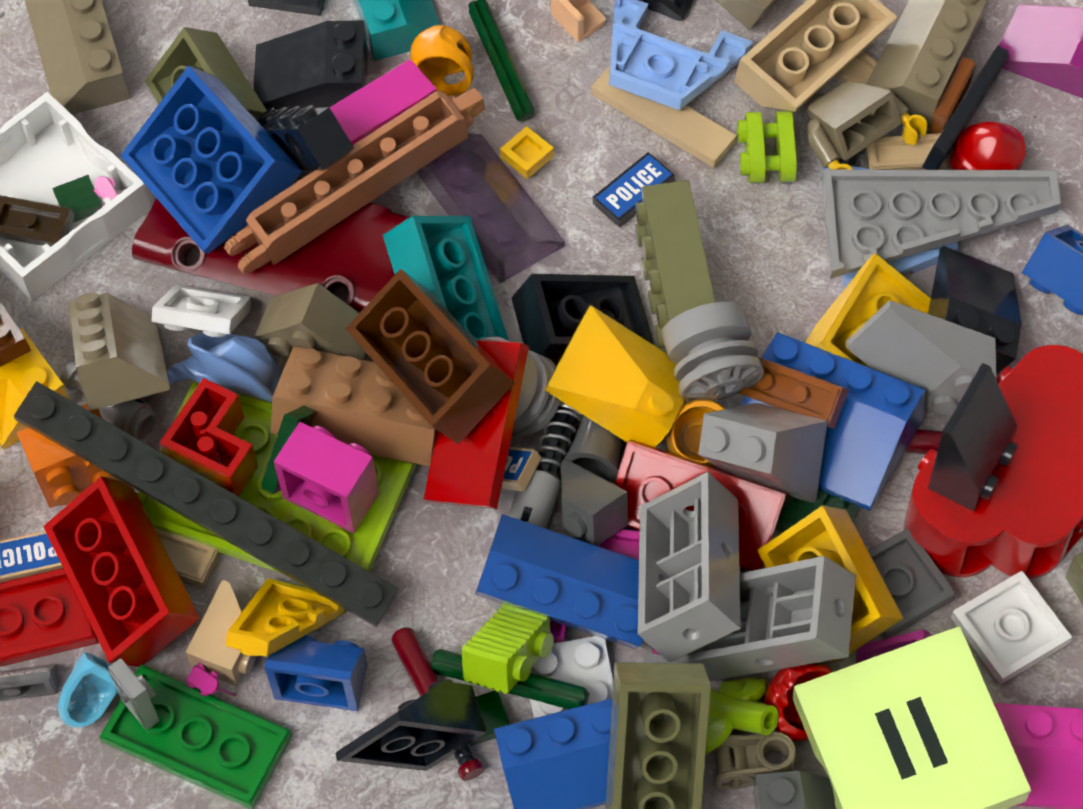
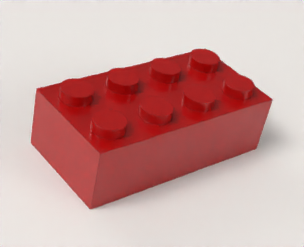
(120, 572)

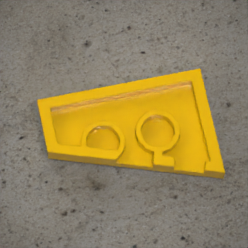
(278, 617)

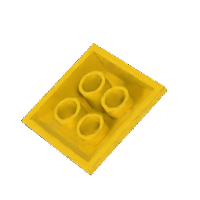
(859, 301)
(618, 380)

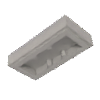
(134, 693)

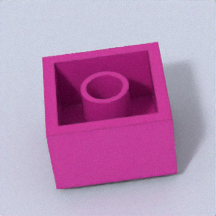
(327, 476)

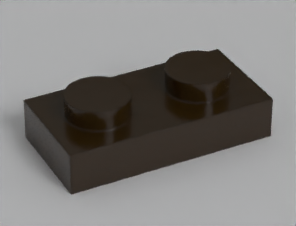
(33, 221)

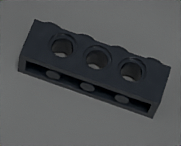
(307, 135)

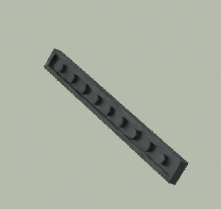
(206, 504)

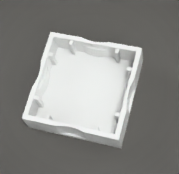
(44, 150)

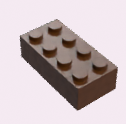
(429, 356)

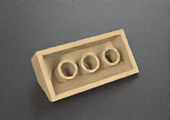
(810, 50)

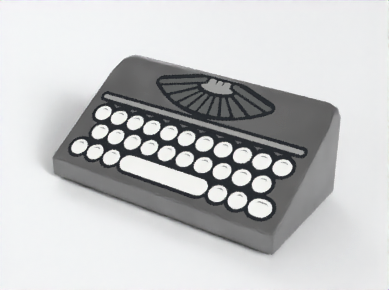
(28, 682)

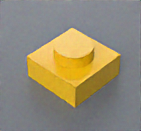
(526, 152)

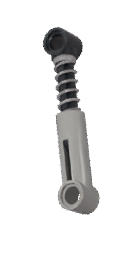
(539, 498)

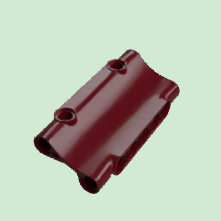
(346, 254)

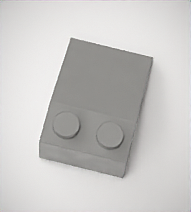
(924, 353)

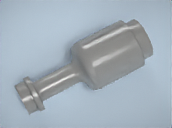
(130, 416)

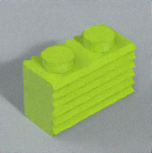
(506, 648)

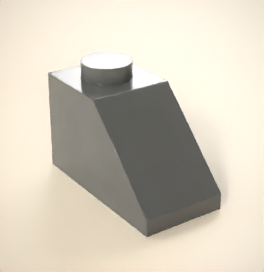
(591, 505)
(793, 791)

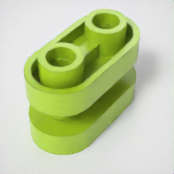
(753, 160)

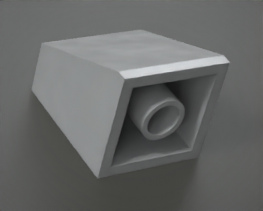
(766, 447)

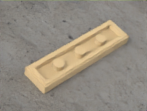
(681, 127)

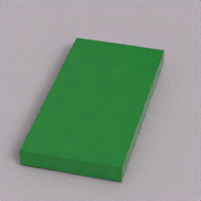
(201, 740)

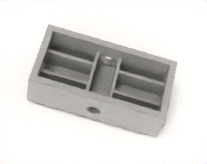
(689, 568)
(787, 620)

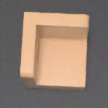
(577, 17)

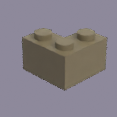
(308, 319)

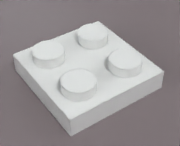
(201, 309)
(1011, 627)
(579, 663)

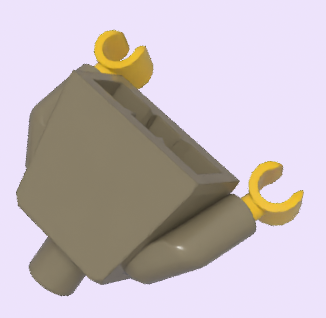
(855, 118)

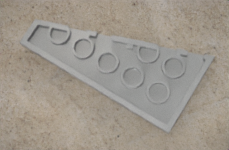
(925, 209)

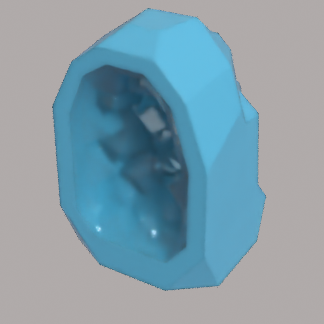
(86, 692)

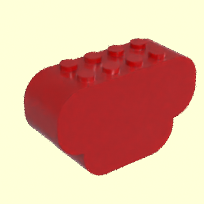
(1039, 496)

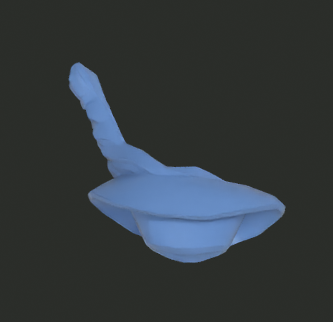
(232, 362)

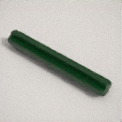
(501, 60)
(535, 687)

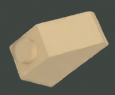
(210, 639)

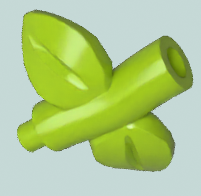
(738, 708)

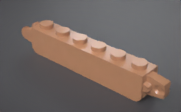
(355, 178)

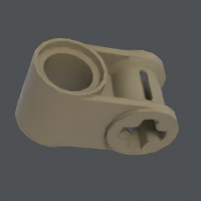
(750, 759)

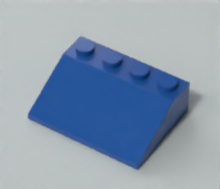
(208, 159)
(872, 425)

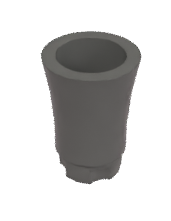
(596, 450)

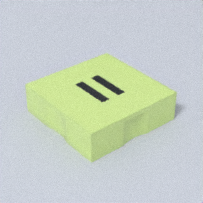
(912, 731)

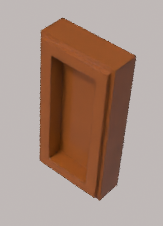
(953, 95)

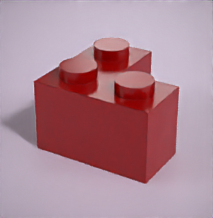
(205, 438)

